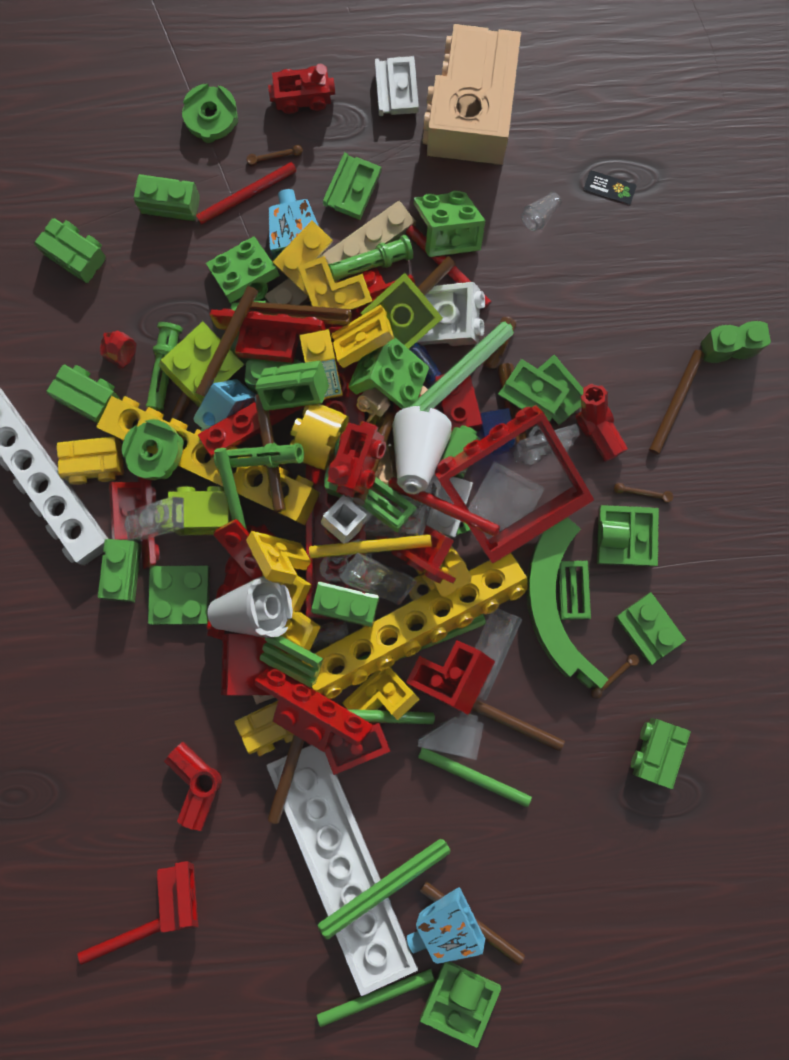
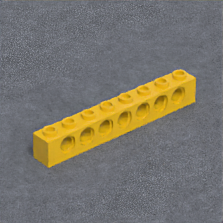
(299, 502)
(420, 611)

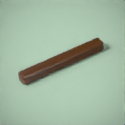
(328, 315)

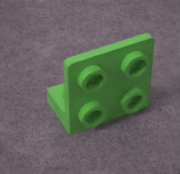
(451, 222)
(393, 372)

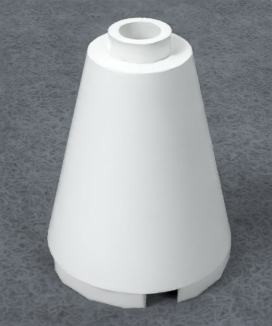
(418, 446)
(253, 609)

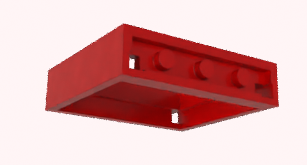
(539, 519)

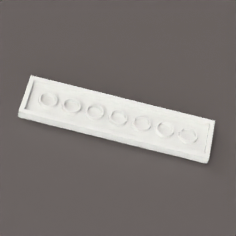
(343, 870)

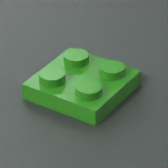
(179, 595)

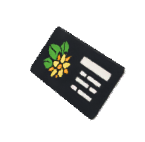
(610, 187)

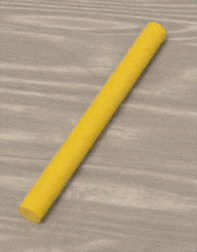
(370, 546)

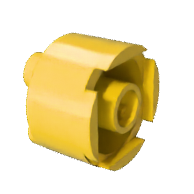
(319, 434)

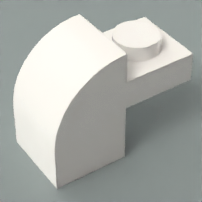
(345, 519)

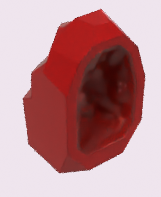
(117, 348)

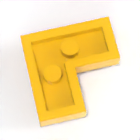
(304, 248)
(326, 293)
(277, 557)
(300, 628)
(383, 689)

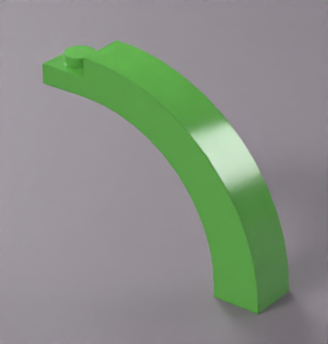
(543, 606)

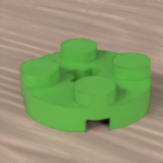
(213, 98)
(168, 454)

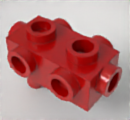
(301, 88)
(356, 458)

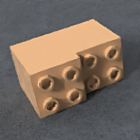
(473, 96)

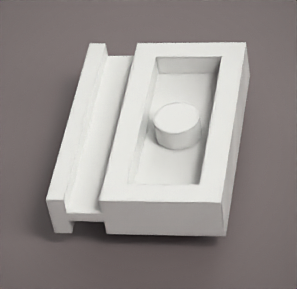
(396, 86)

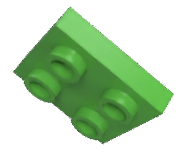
(243, 267)
(627, 536)
(460, 1003)

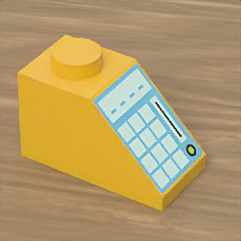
(318, 347)

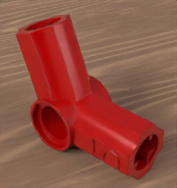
(597, 422)
(198, 801)

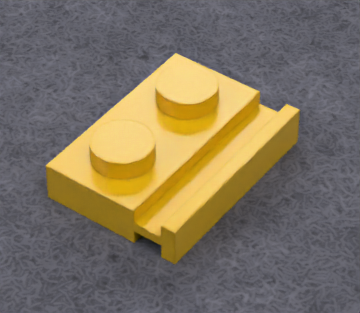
(362, 336)

